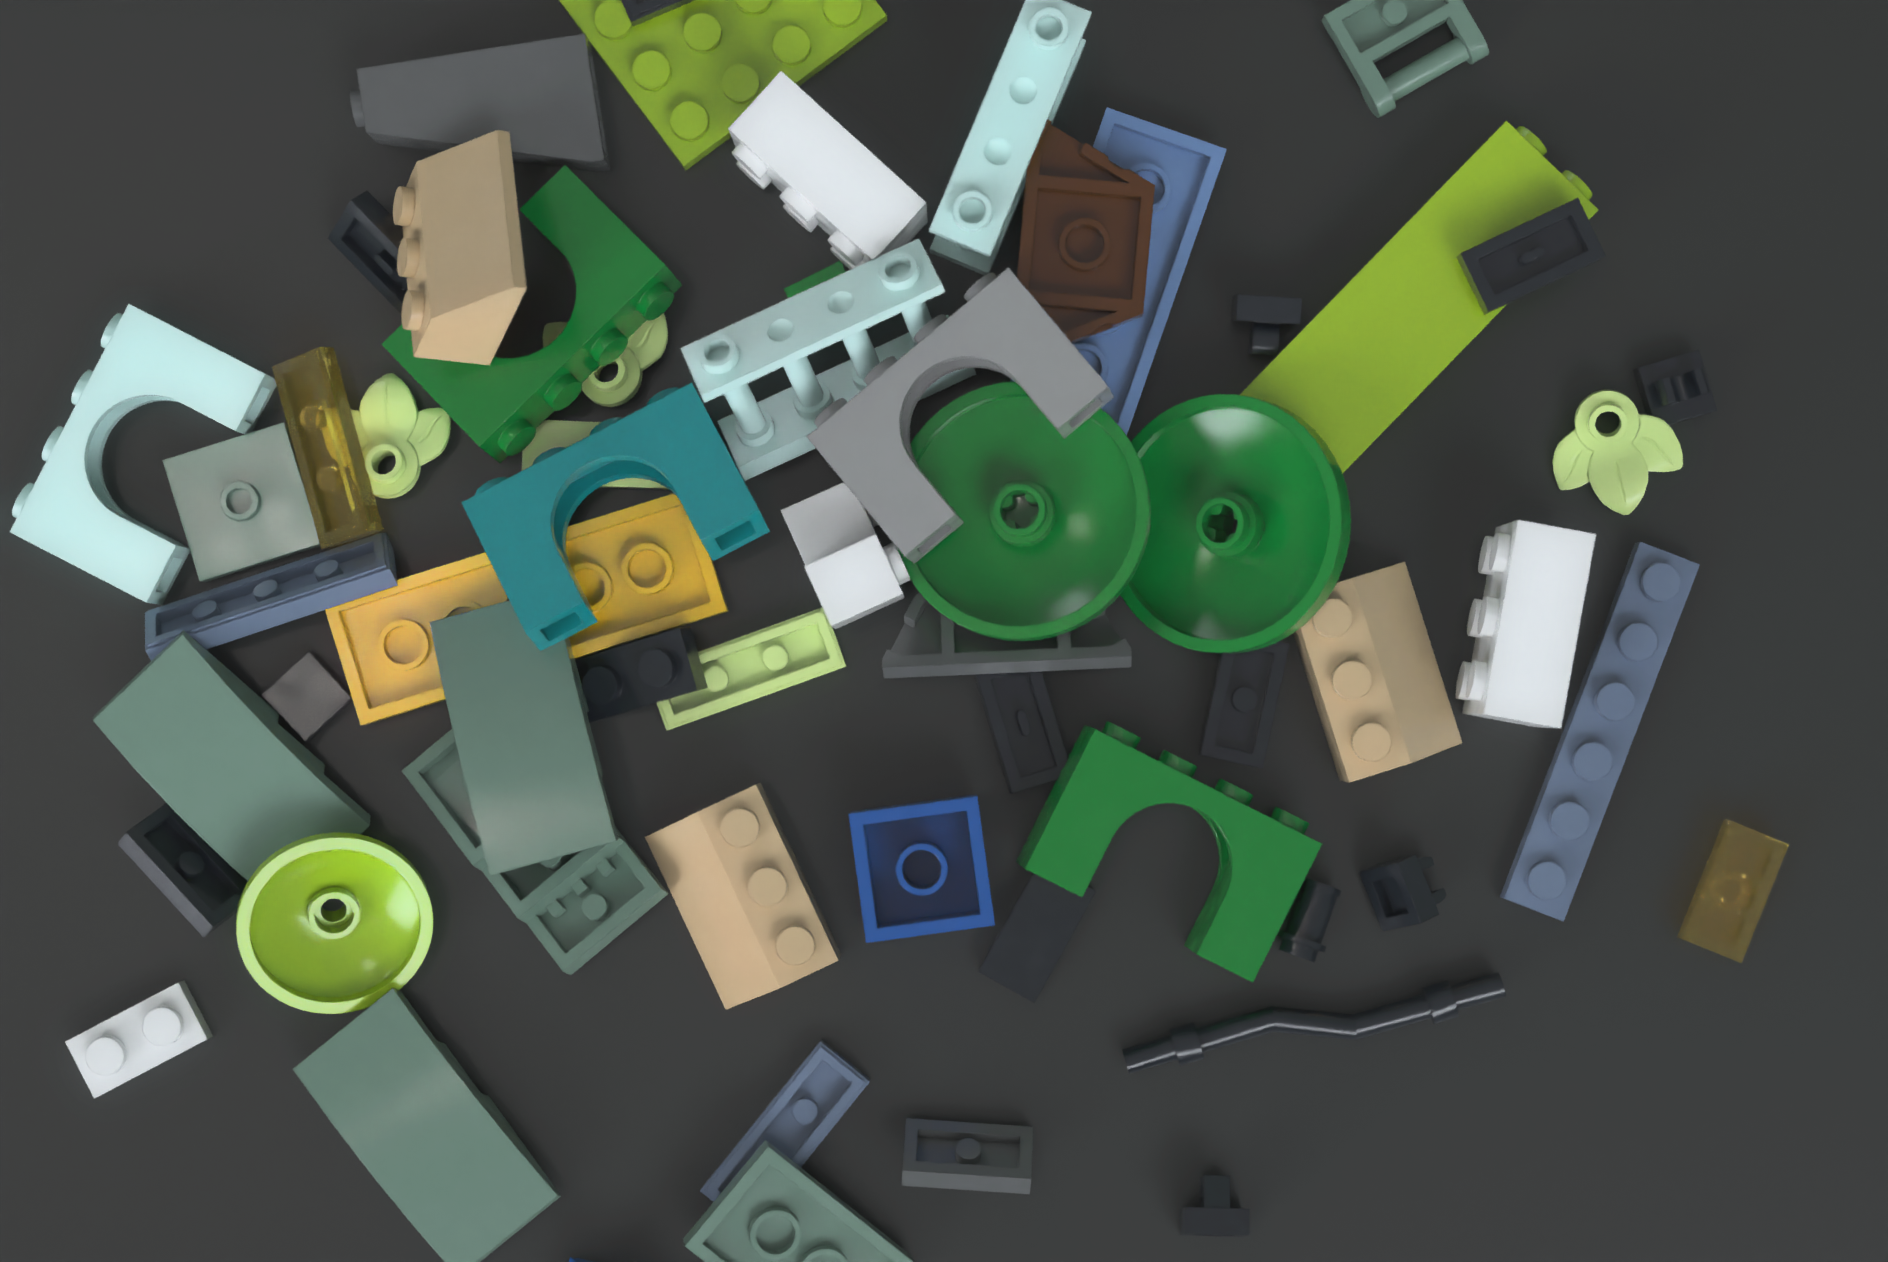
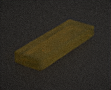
(327, 447)

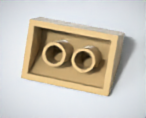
(461, 250)
(1376, 676)
(743, 897)

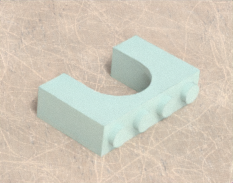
(69, 503)

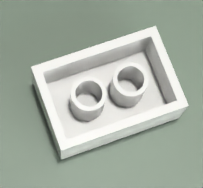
(825, 174)
(1526, 623)

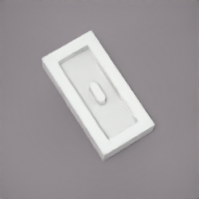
(139, 1039)

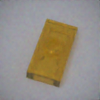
(1733, 890)

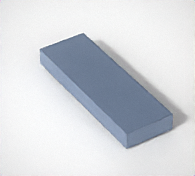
(798, 1114)

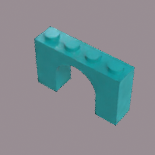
(528, 514)

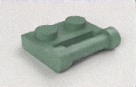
(1375, 28)

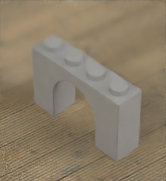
(870, 434)

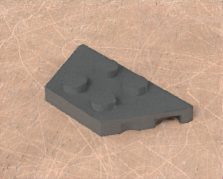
(939, 647)

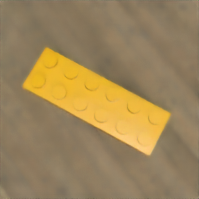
(634, 565)

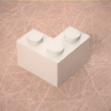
(845, 555)

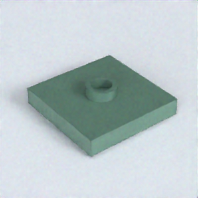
(242, 502)

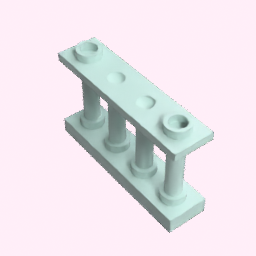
(1006, 132)
(784, 334)

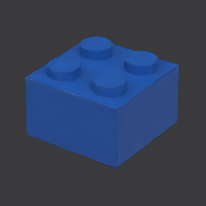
(921, 868)

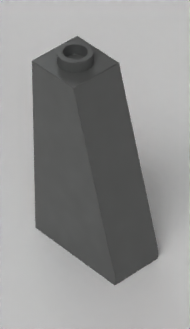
(532, 89)

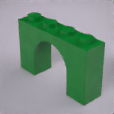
(616, 293)
(1259, 855)

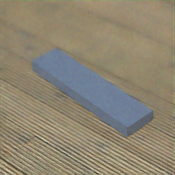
(275, 595)

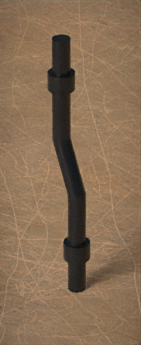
(1438, 1003)

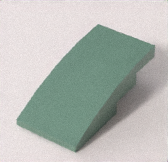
(521, 739)
(223, 758)
(567, 901)
(426, 1131)

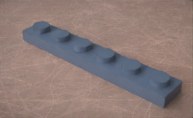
(1599, 730)

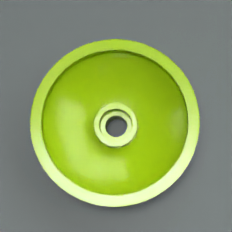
(340, 956)

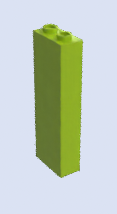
(1412, 301)

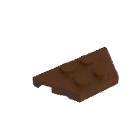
(1084, 236)

